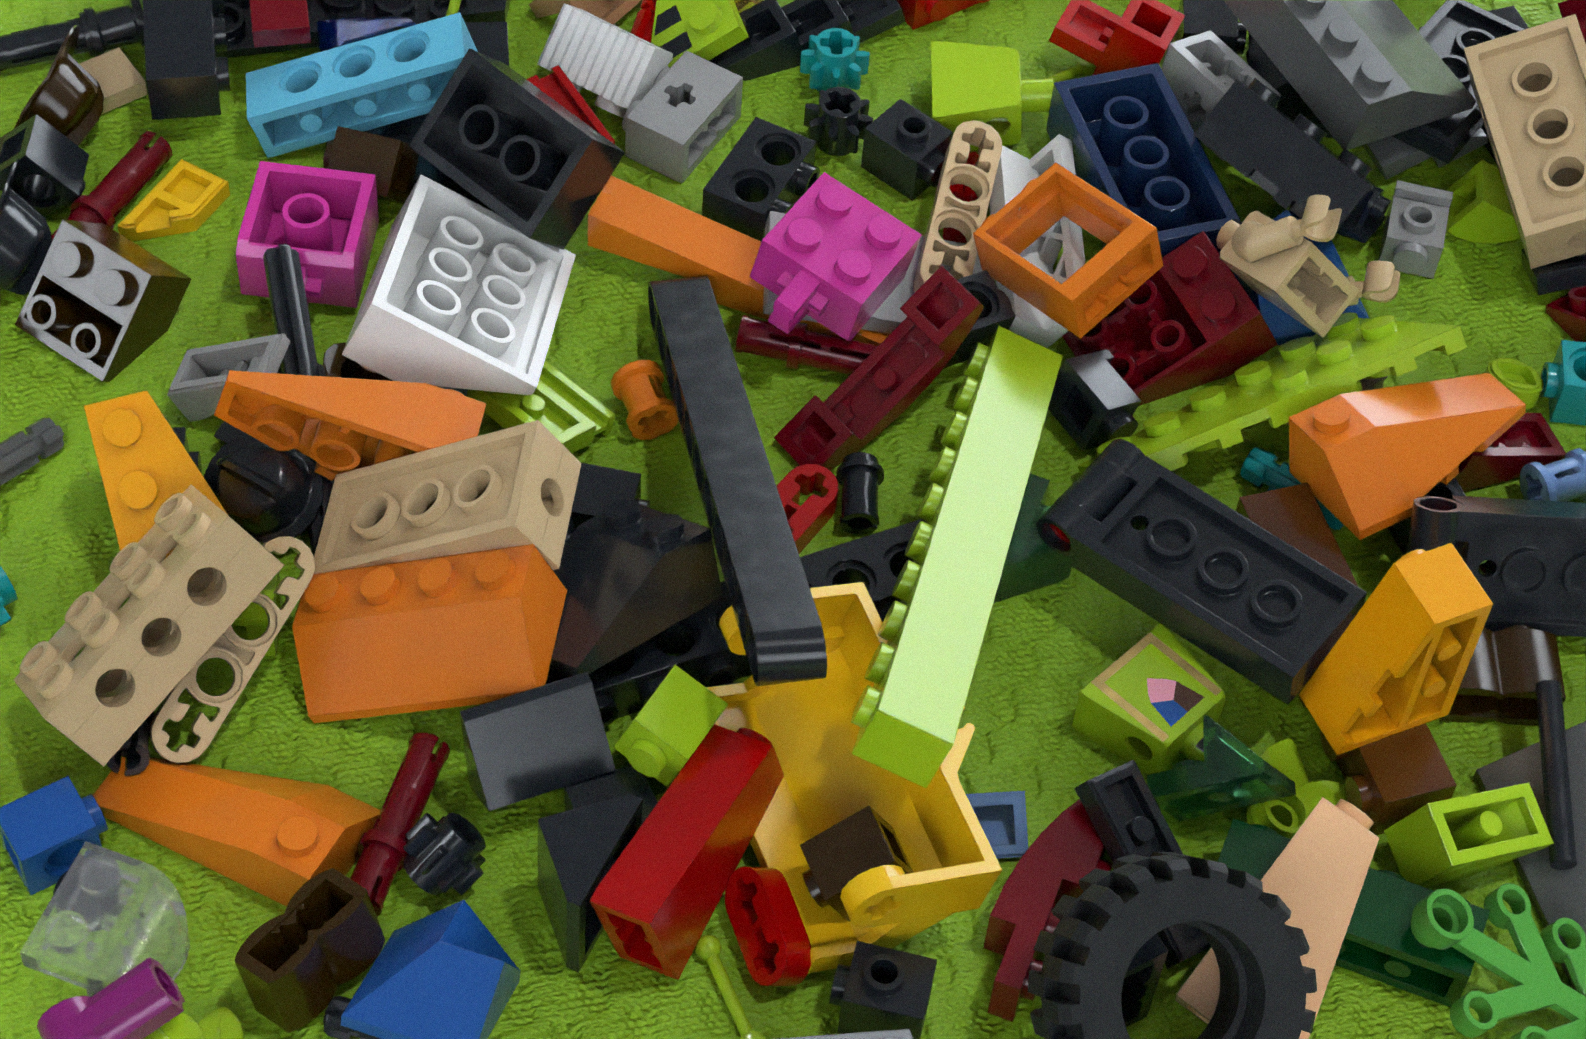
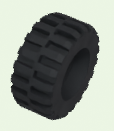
(1123, 908)

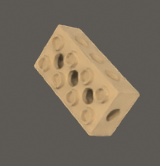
(1535, 119)
(453, 501)
(158, 635)

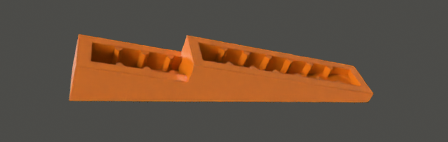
(686, 244)

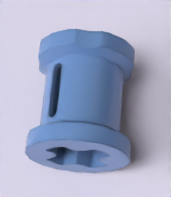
(1556, 481)

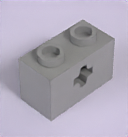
(1202, 72)
(682, 116)

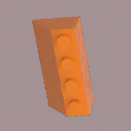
(427, 633)

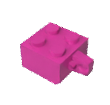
(319, 214)
(833, 259)

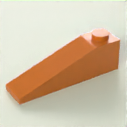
(346, 419)
(1392, 444)
(240, 823)

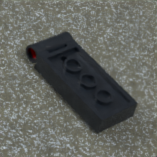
(1530, 550)
(1201, 569)

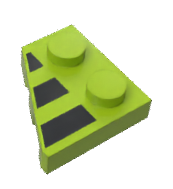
(697, 26)

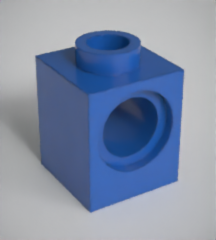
(48, 831)

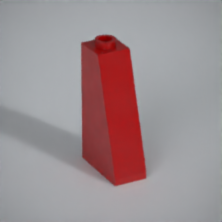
(687, 849)

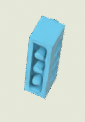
(355, 85)

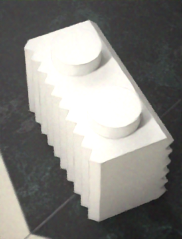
(603, 58)

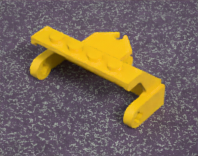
(828, 783)

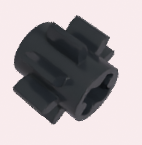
(837, 121)
(444, 854)

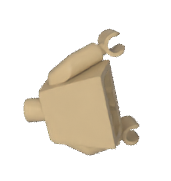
(1294, 272)

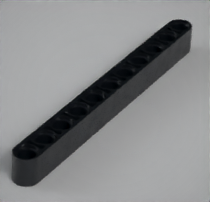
(736, 486)

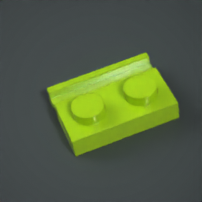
(557, 403)

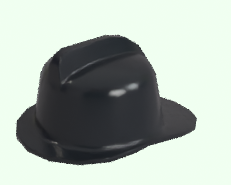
(23, 239)
(266, 488)

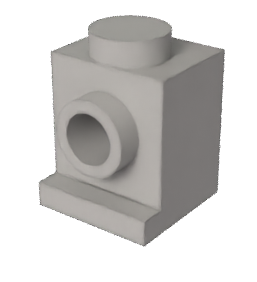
(1415, 228)

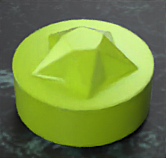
(1518, 378)

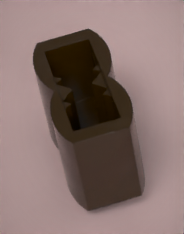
(1504, 676)
(310, 950)

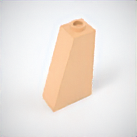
(1320, 884)

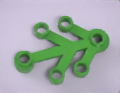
(1447, 921)

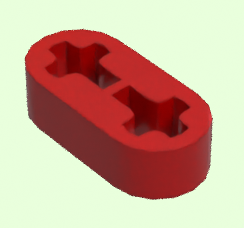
(816, 511)
(768, 926)

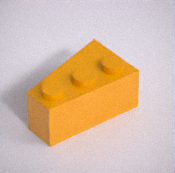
(140, 462)
(1400, 652)

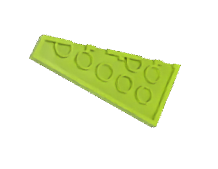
(1291, 382)

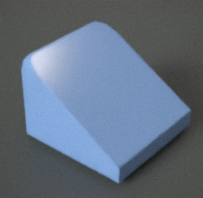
(1003, 821)

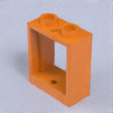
(1096, 287)

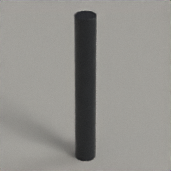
(1555, 774)

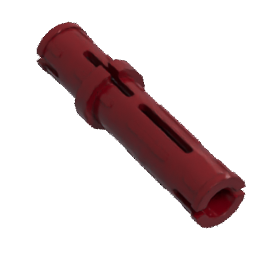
(122, 182)
(801, 346)
(382, 846)

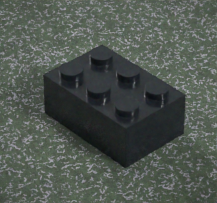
(516, 149)

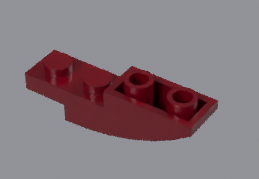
(1041, 877)

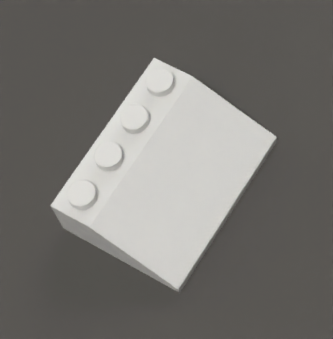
(459, 298)

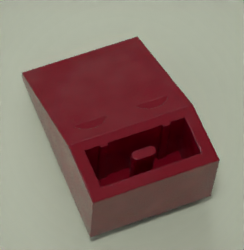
(1180, 326)

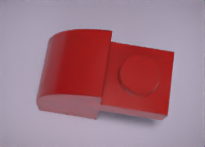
(1117, 41)

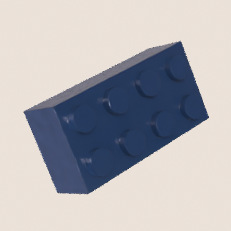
(1141, 151)

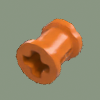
(647, 405)

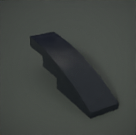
(783, 32)

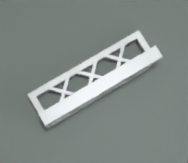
(1011, 177)

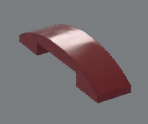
(888, 379)

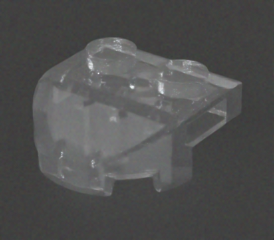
(108, 921)

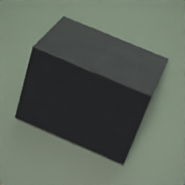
(535, 742)
(573, 859)

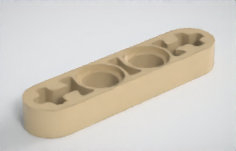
(955, 213)
(239, 653)

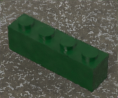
(1379, 931)

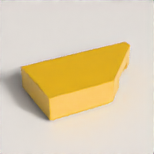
(176, 204)

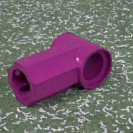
(122, 1010)

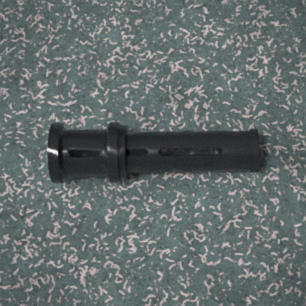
(97, 34)

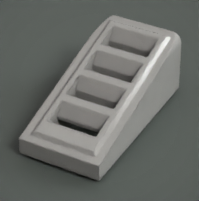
(205, 370)

